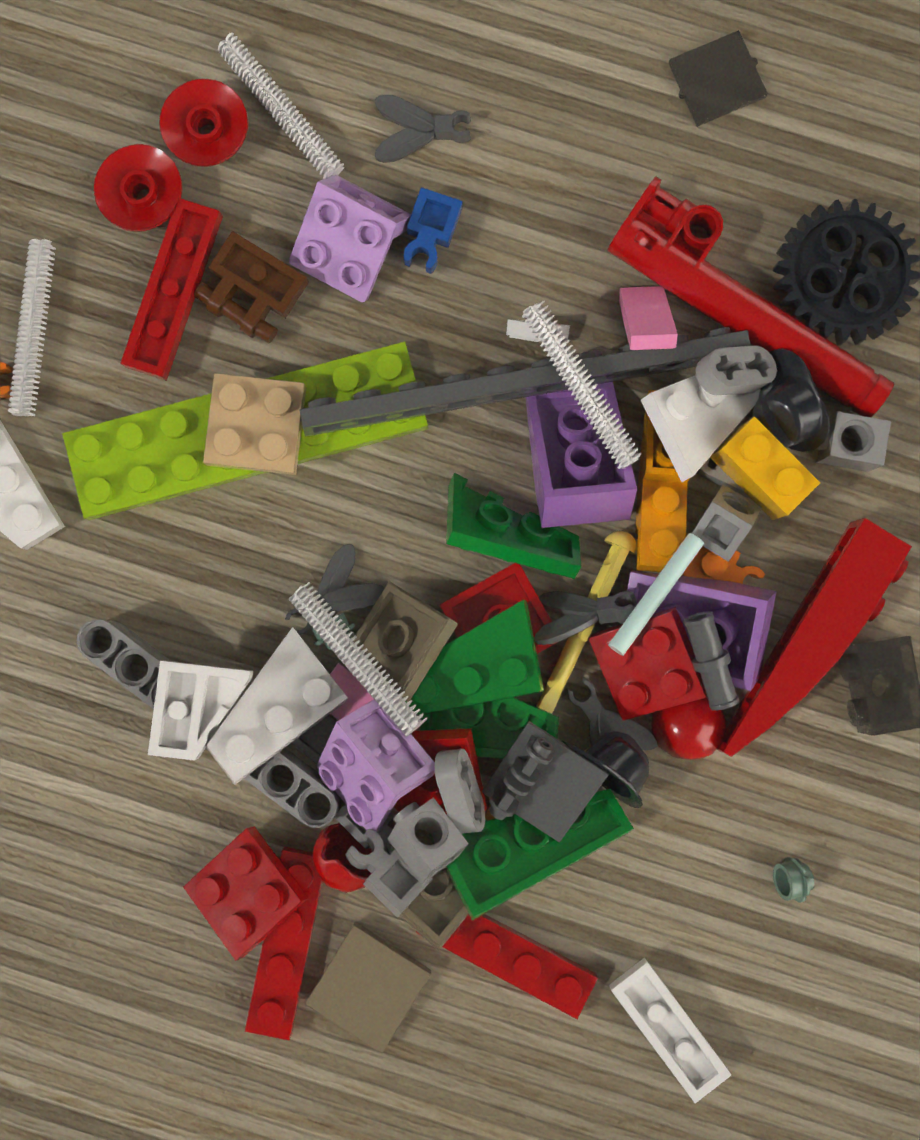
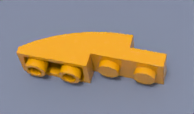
(660, 504)

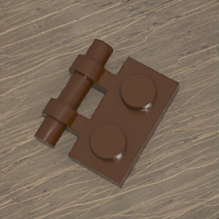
(258, 275)

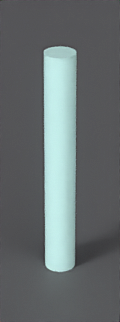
(656, 594)

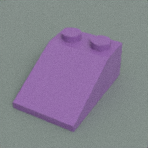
(571, 467)
(739, 612)

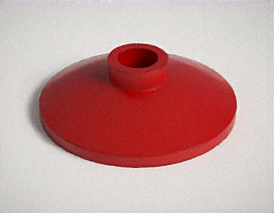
(197, 105)
(129, 172)

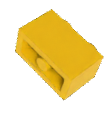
(765, 469)

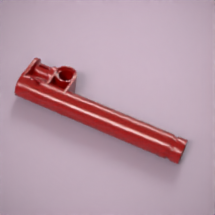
(661, 247)

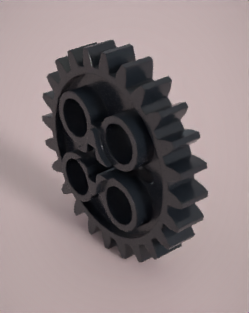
(883, 287)

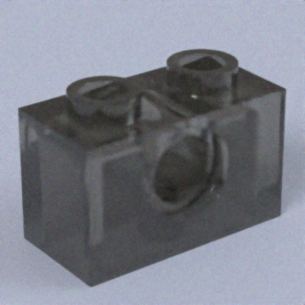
(900, 703)

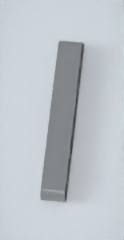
(117, 664)

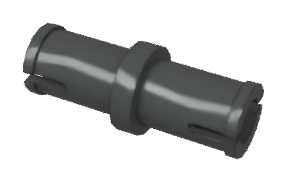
(711, 660)

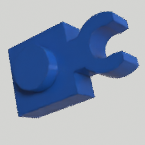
(432, 223)

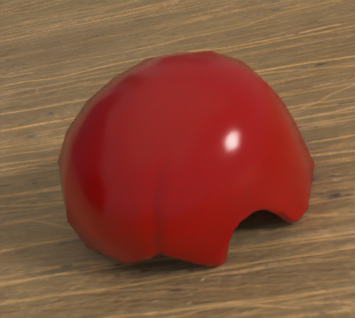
(689, 729)
(331, 859)

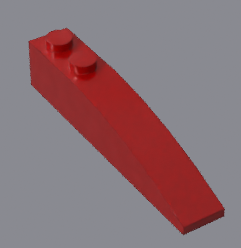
(822, 628)

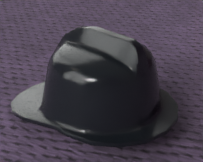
(792, 405)
(625, 763)

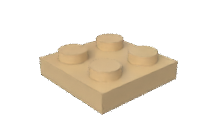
(254, 424)

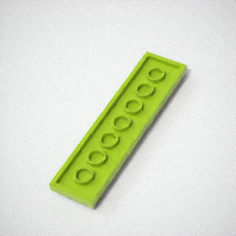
(163, 448)

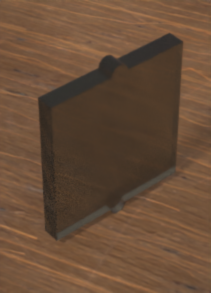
(718, 78)

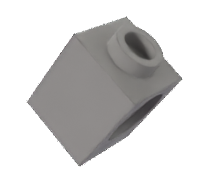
(870, 438)
(726, 522)
(421, 858)

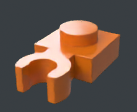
(711, 566)

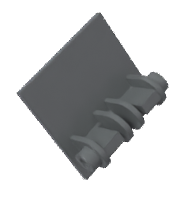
(543, 782)

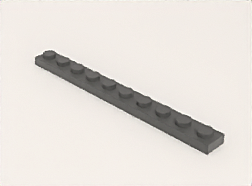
(507, 384)

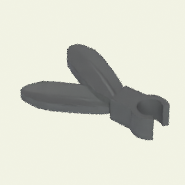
(419, 128)
(333, 582)
(581, 613)
(606, 720)

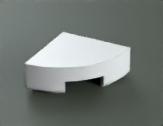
(519, 330)

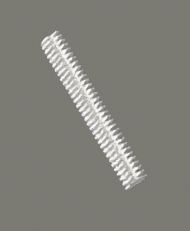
(279, 107)
(30, 327)
(580, 385)
(355, 660)

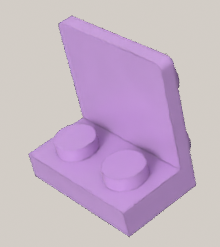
(346, 236)
(372, 764)

